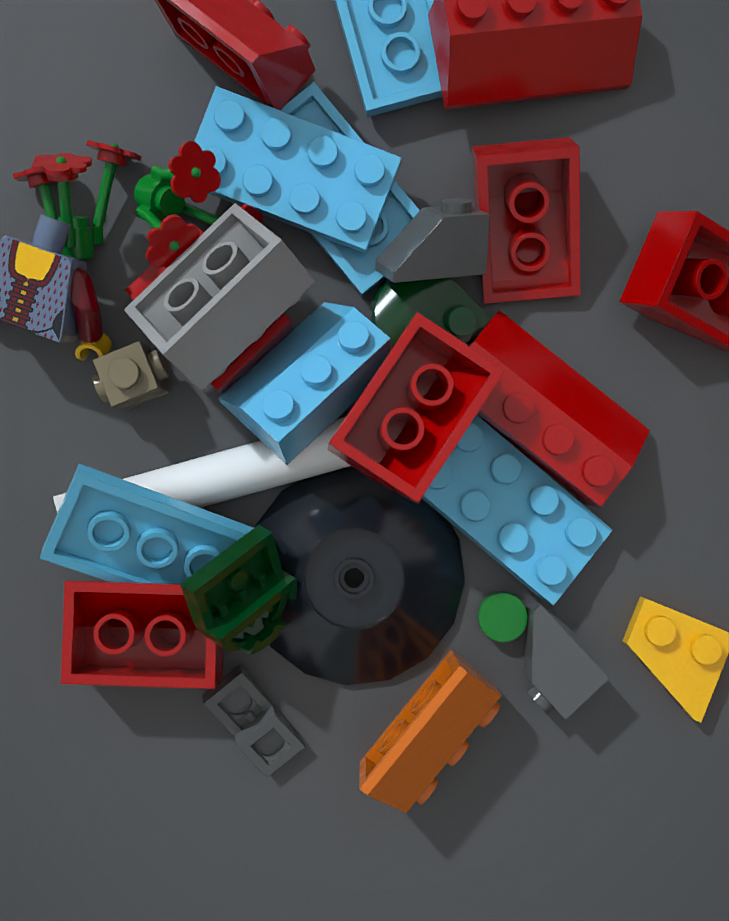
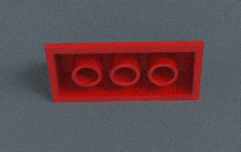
(532, 48)
(557, 414)

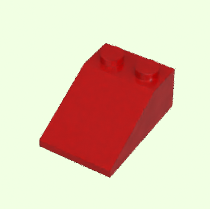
(533, 218)
(684, 277)

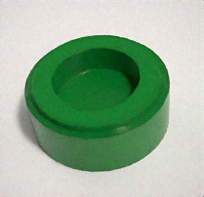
(502, 616)

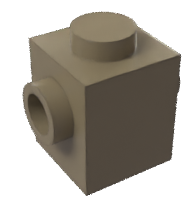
(130, 376)

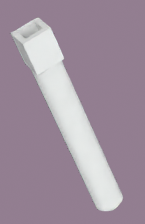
(237, 472)

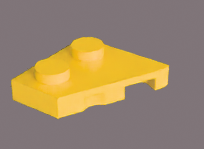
(679, 653)

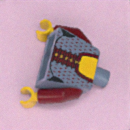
(50, 290)

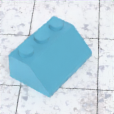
(308, 379)

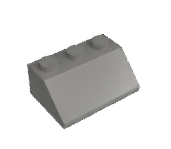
(219, 296)

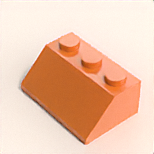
(428, 734)

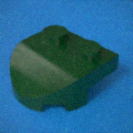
(435, 299)
(241, 594)

